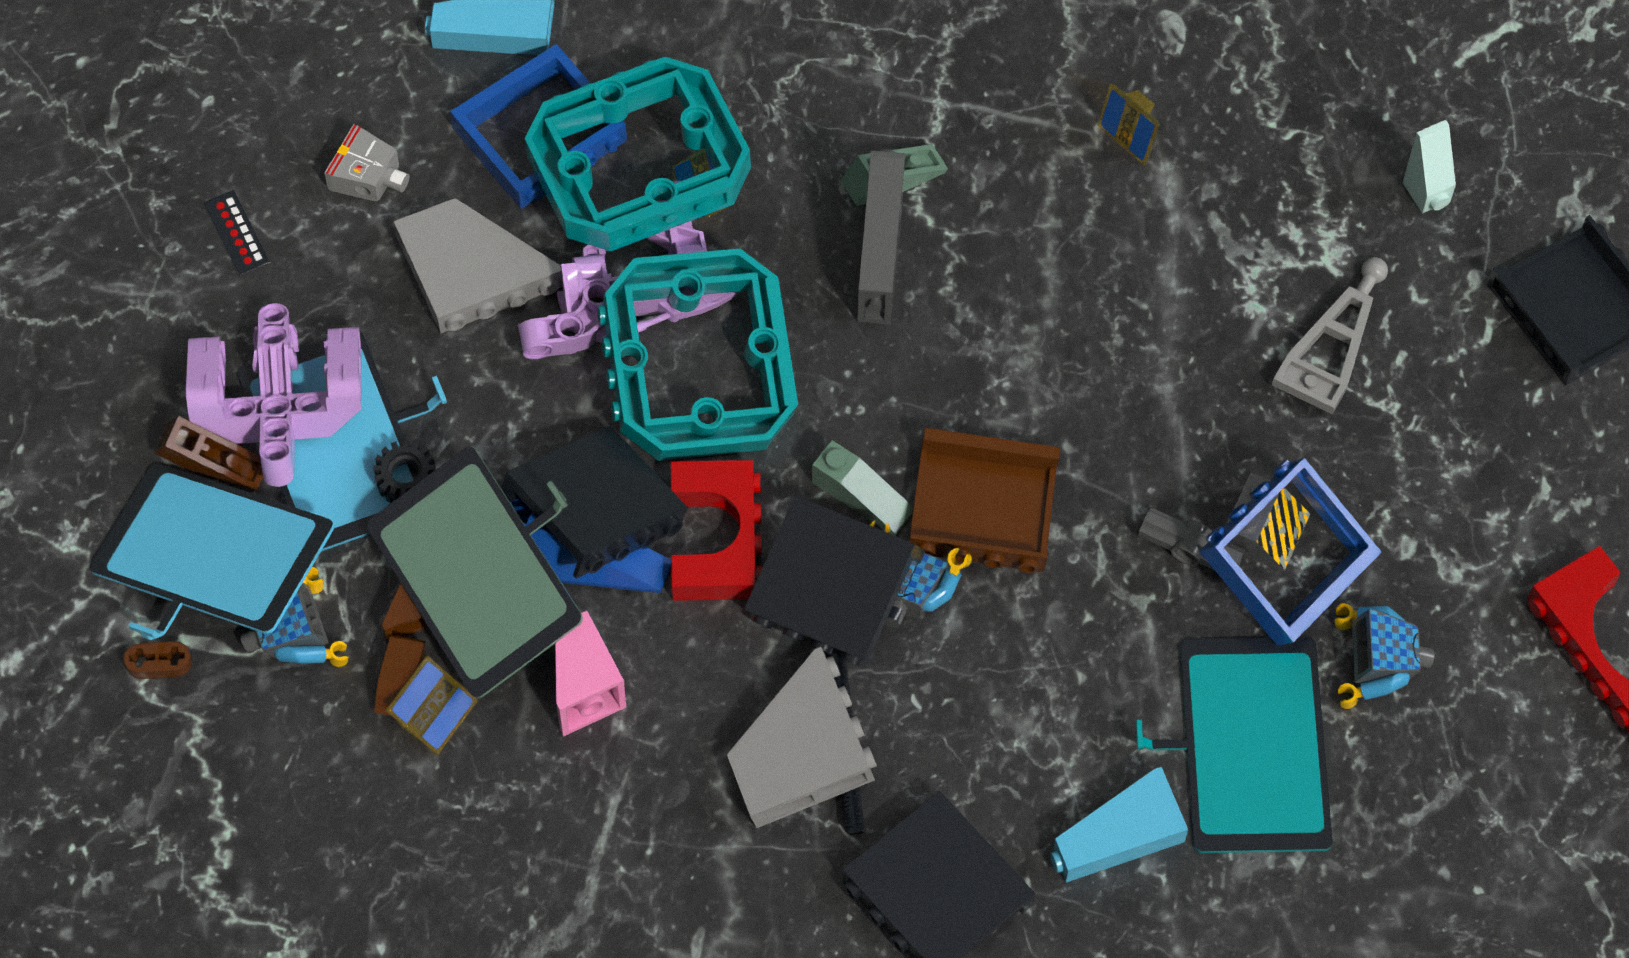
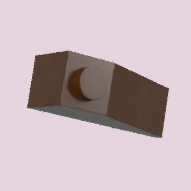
(209, 454)

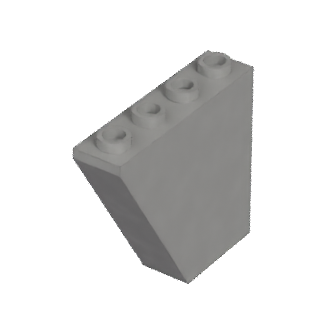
(471, 264)
(801, 746)

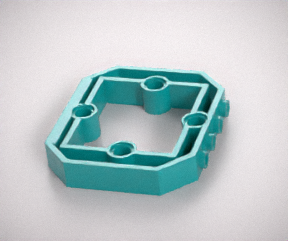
(630, 92)
(705, 274)

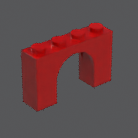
(732, 571)

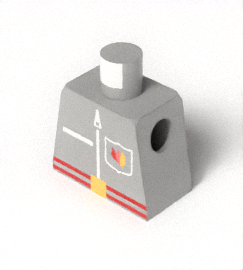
(365, 167)

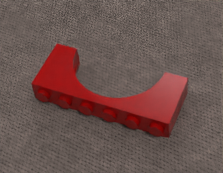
(1567, 607)

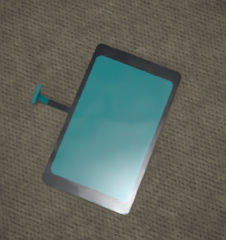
(1253, 745)

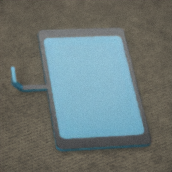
(337, 472)
(211, 549)

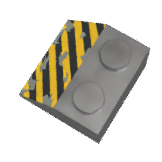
(1274, 530)

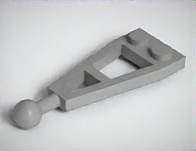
(1311, 382)

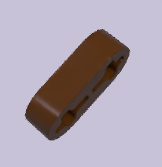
(157, 660)

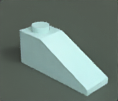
(1431, 168)

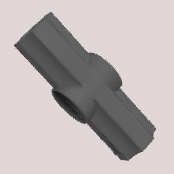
(1182, 538)

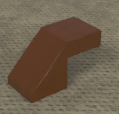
(399, 663)

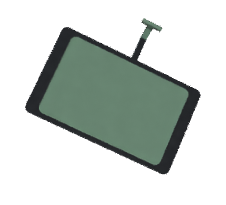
(476, 571)

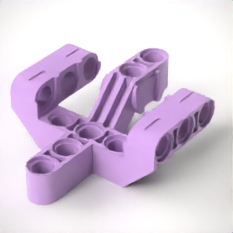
(277, 414)

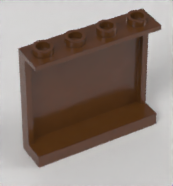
(984, 499)

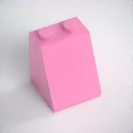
(586, 679)

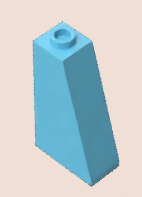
(492, 25)
(1123, 829)

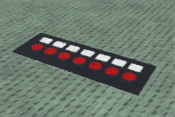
(236, 232)

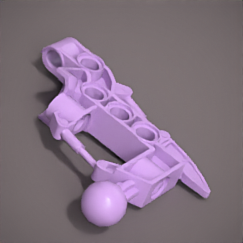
(588, 279)

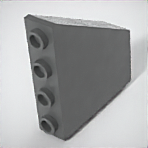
(881, 236)

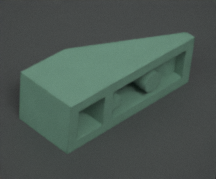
(920, 166)
(860, 488)

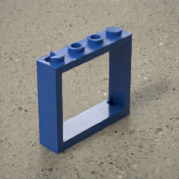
(506, 92)
(1335, 515)

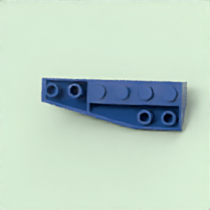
(639, 571)

